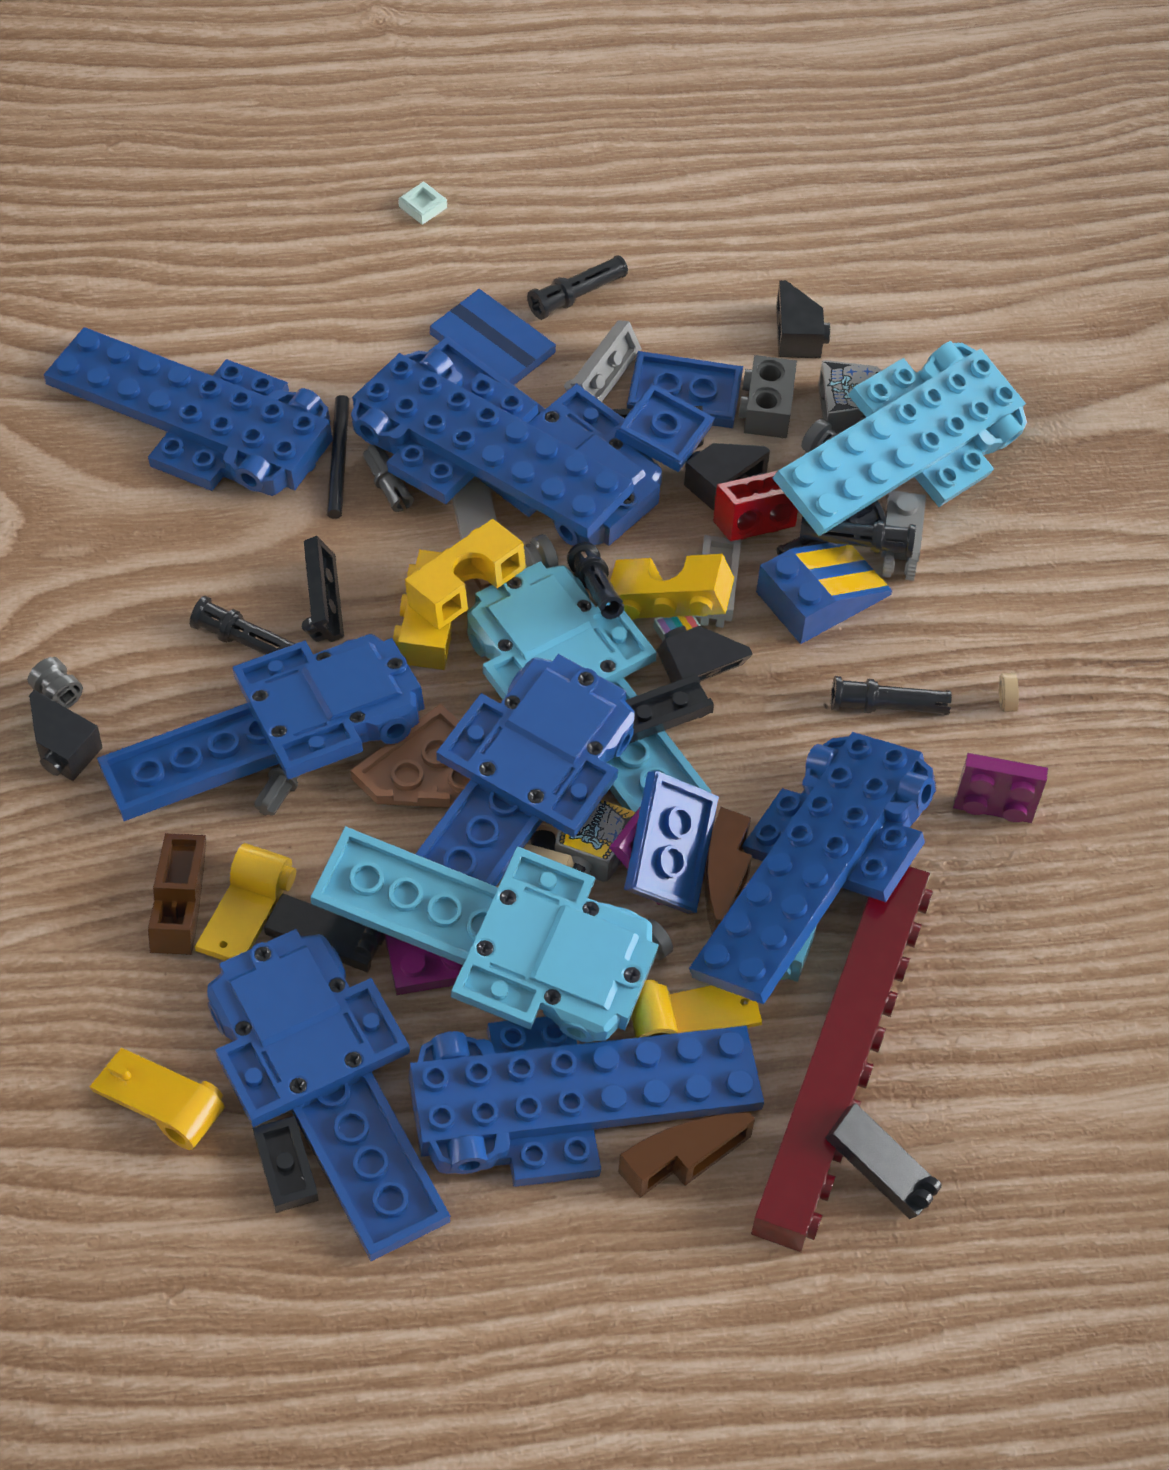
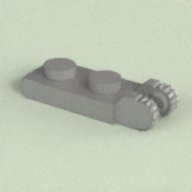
(901, 511)

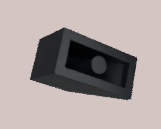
(799, 324)
(722, 464)
(700, 653)
(63, 737)

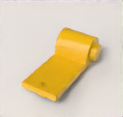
(254, 889)
(690, 1010)
(176, 1103)

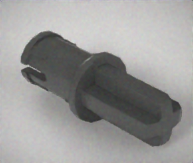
(390, 484)
(275, 791)

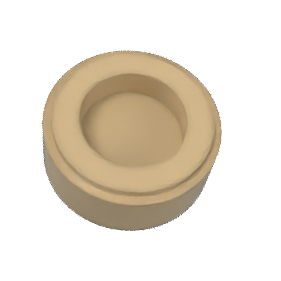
(1008, 692)

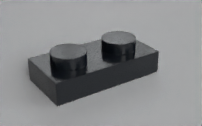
(285, 1164)

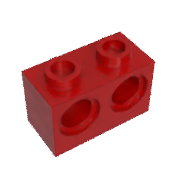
(752, 507)

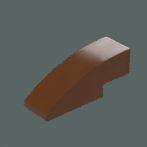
(726, 864)
(177, 894)
(683, 1150)

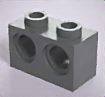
(770, 396)

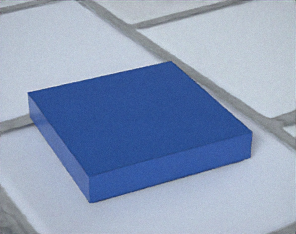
(664, 427)

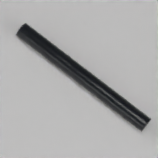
(338, 457)

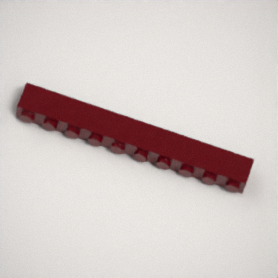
(840, 1063)

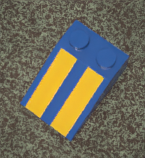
(818, 587)

